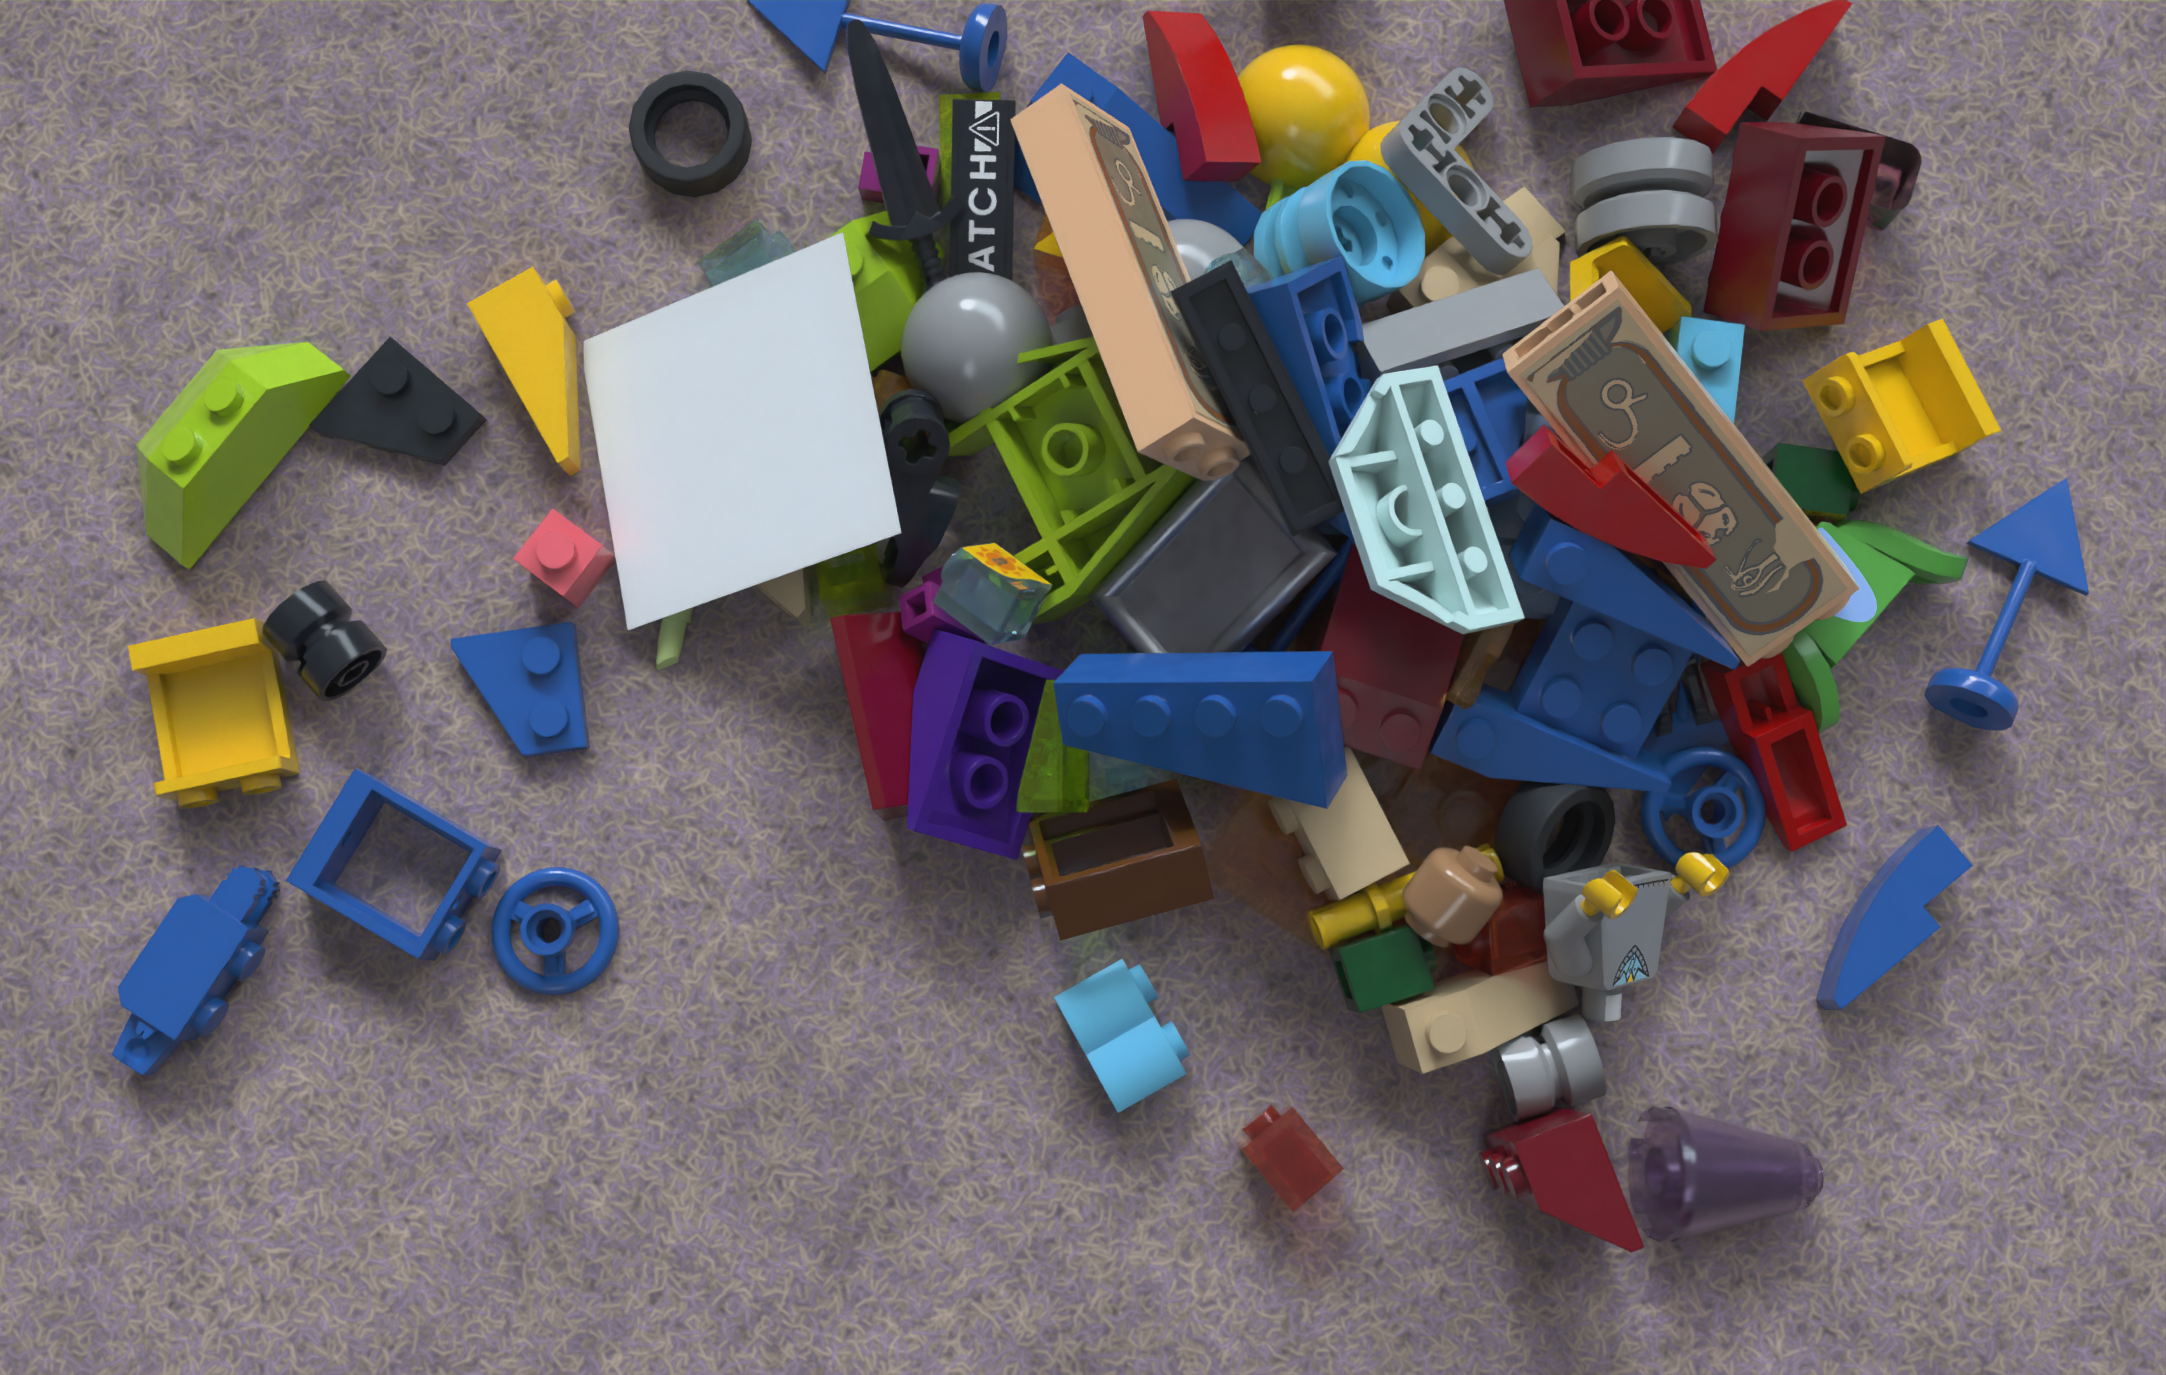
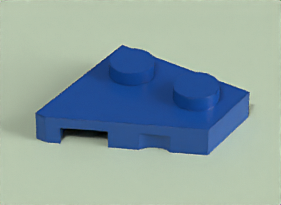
(1492, 424)
(531, 685)

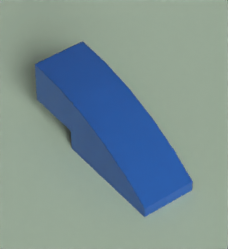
(1890, 915)

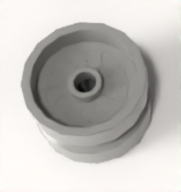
(1648, 194)

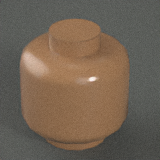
(1452, 896)

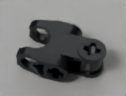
(924, 498)

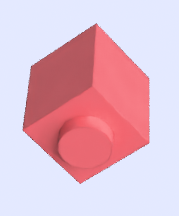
(565, 558)

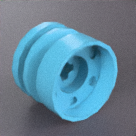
(1349, 214)

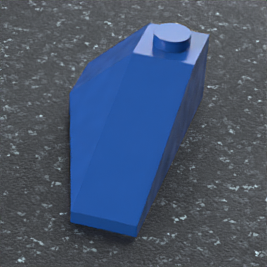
(1179, 199)
(1314, 331)

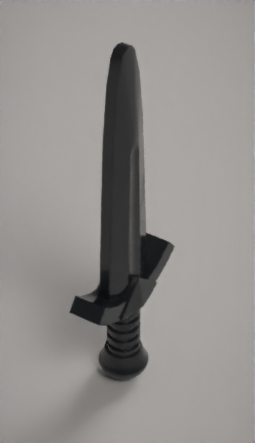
(896, 159)

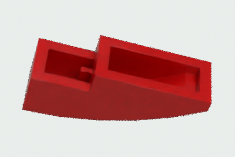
(1758, 74)
(1200, 98)
(1606, 501)
(1778, 746)

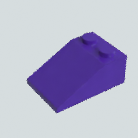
(972, 742)

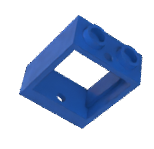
(341, 835)

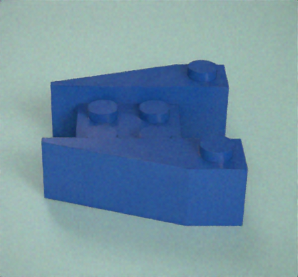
(1591, 674)

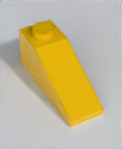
(538, 352)

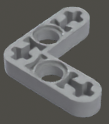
(1432, 170)

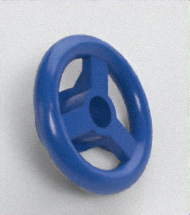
(1726, 804)
(532, 924)

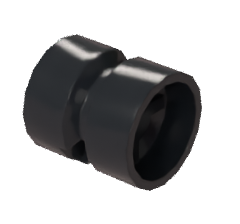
(318, 632)

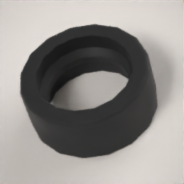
(683, 88)
(1530, 819)

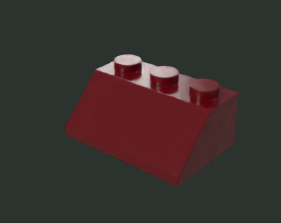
(1792, 225)
(879, 680)
(1562, 1171)

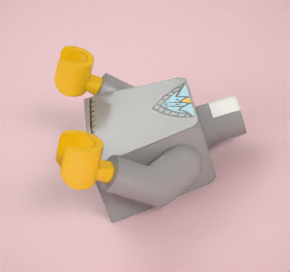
(1611, 921)

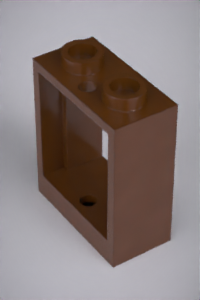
(1126, 888)

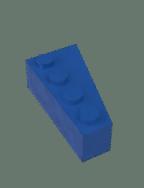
(1214, 716)

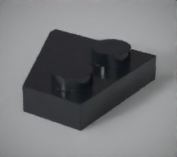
(400, 409)

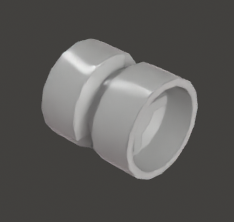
(1549, 1067)

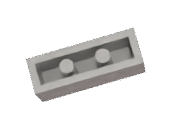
(1458, 329)

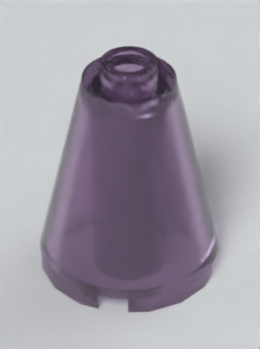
(1714, 1175)

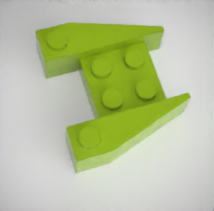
(1074, 471)

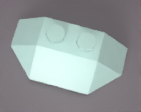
(1421, 506)

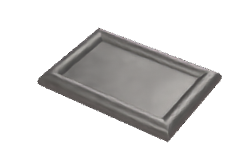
(1211, 570)

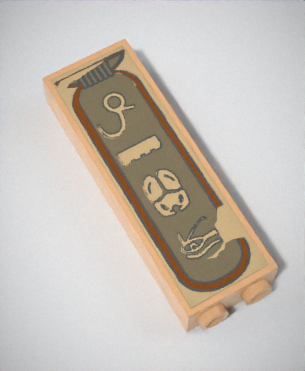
(1123, 275)
(1620, 386)

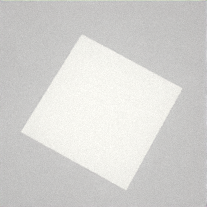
(739, 434)

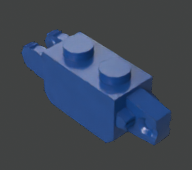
(191, 966)

